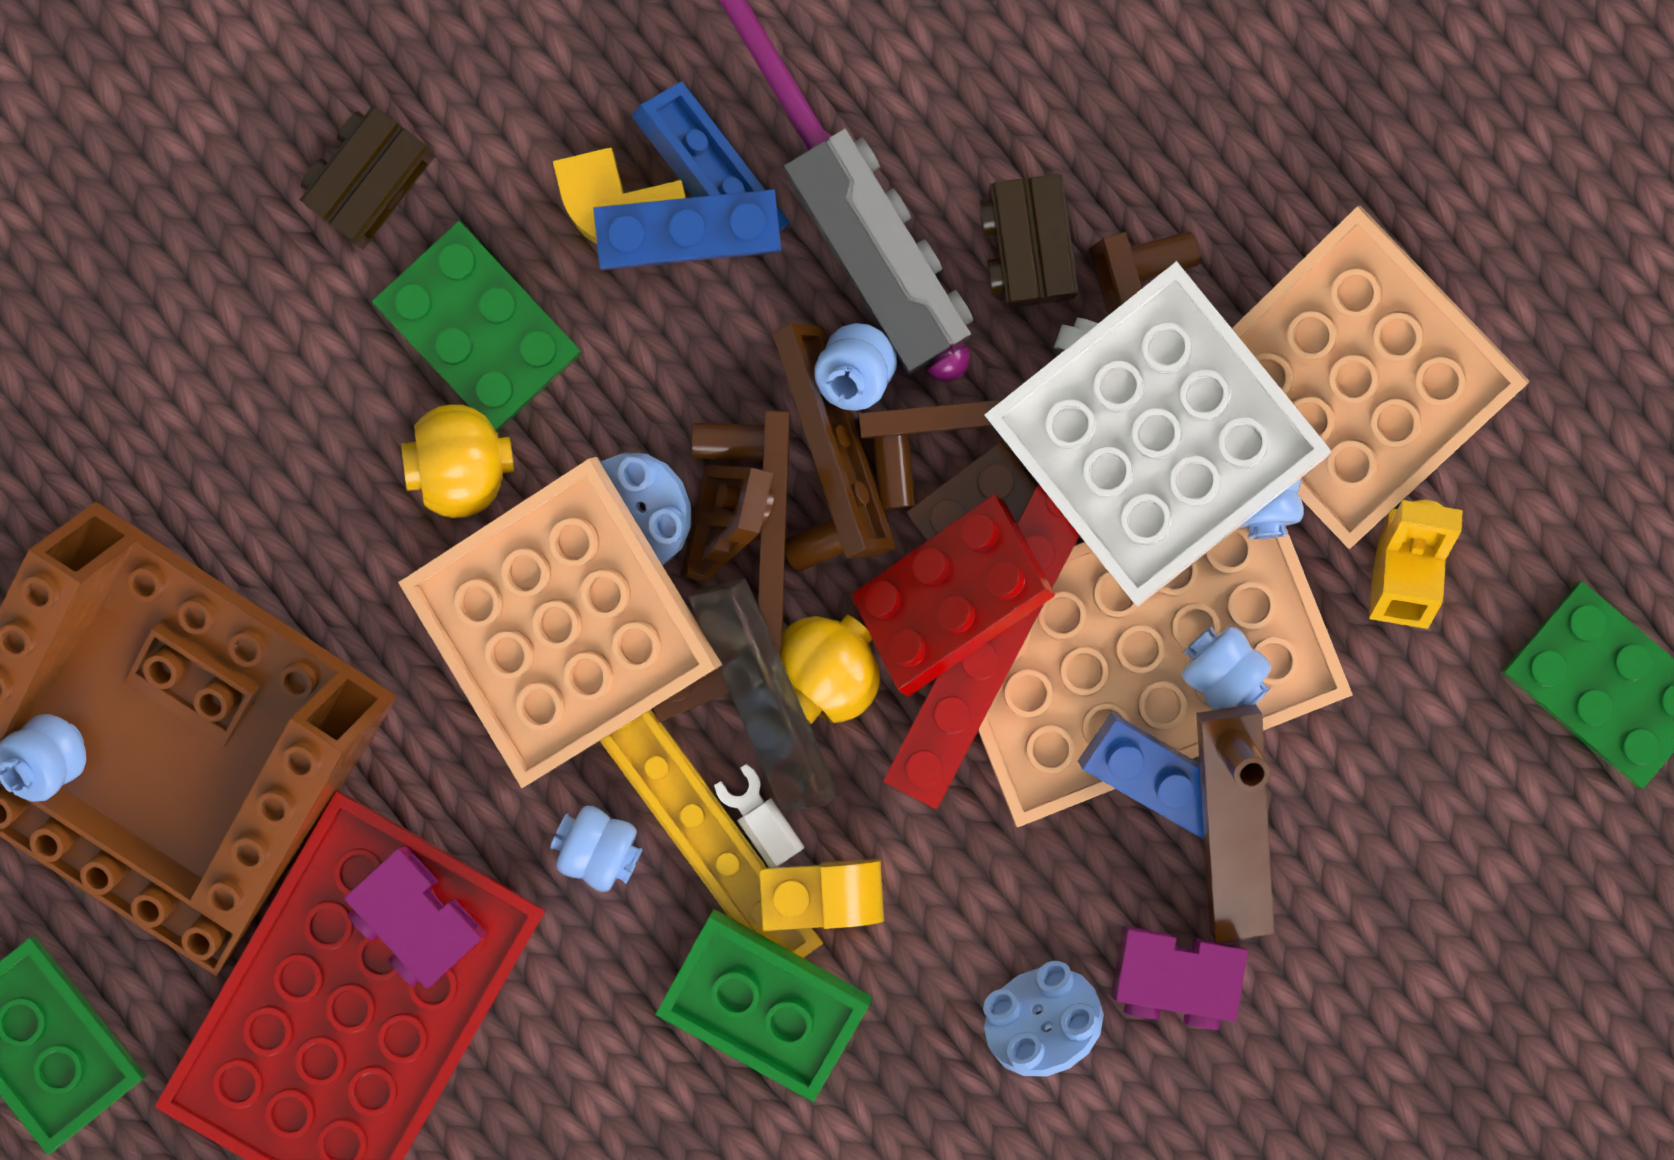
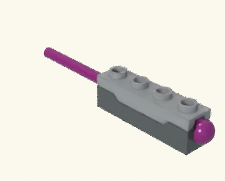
(865, 226)

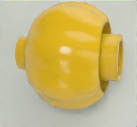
(456, 461)
(830, 667)

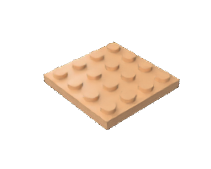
(1376, 370)
(559, 622)

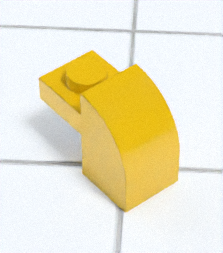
(595, 182)
(1411, 562)
(822, 895)

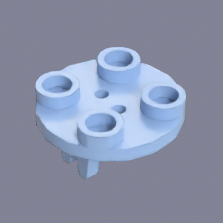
(654, 483)
(1067, 1006)

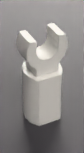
(762, 821)

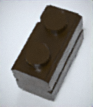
(365, 175)
(1030, 241)

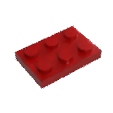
(952, 595)

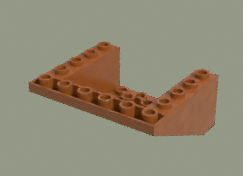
(199, 729)

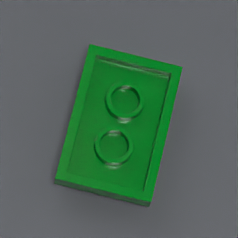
(477, 326)
(1601, 683)
(764, 1005)
(55, 1050)

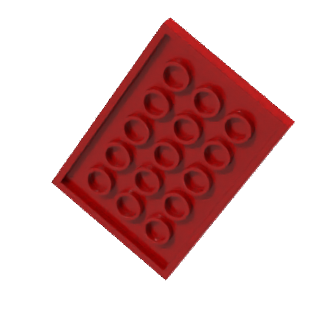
(317, 1032)

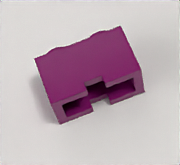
(411, 920)
(1194, 981)

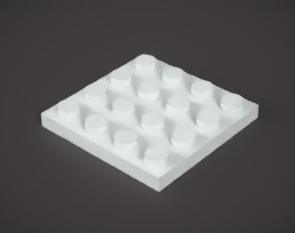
(1158, 434)

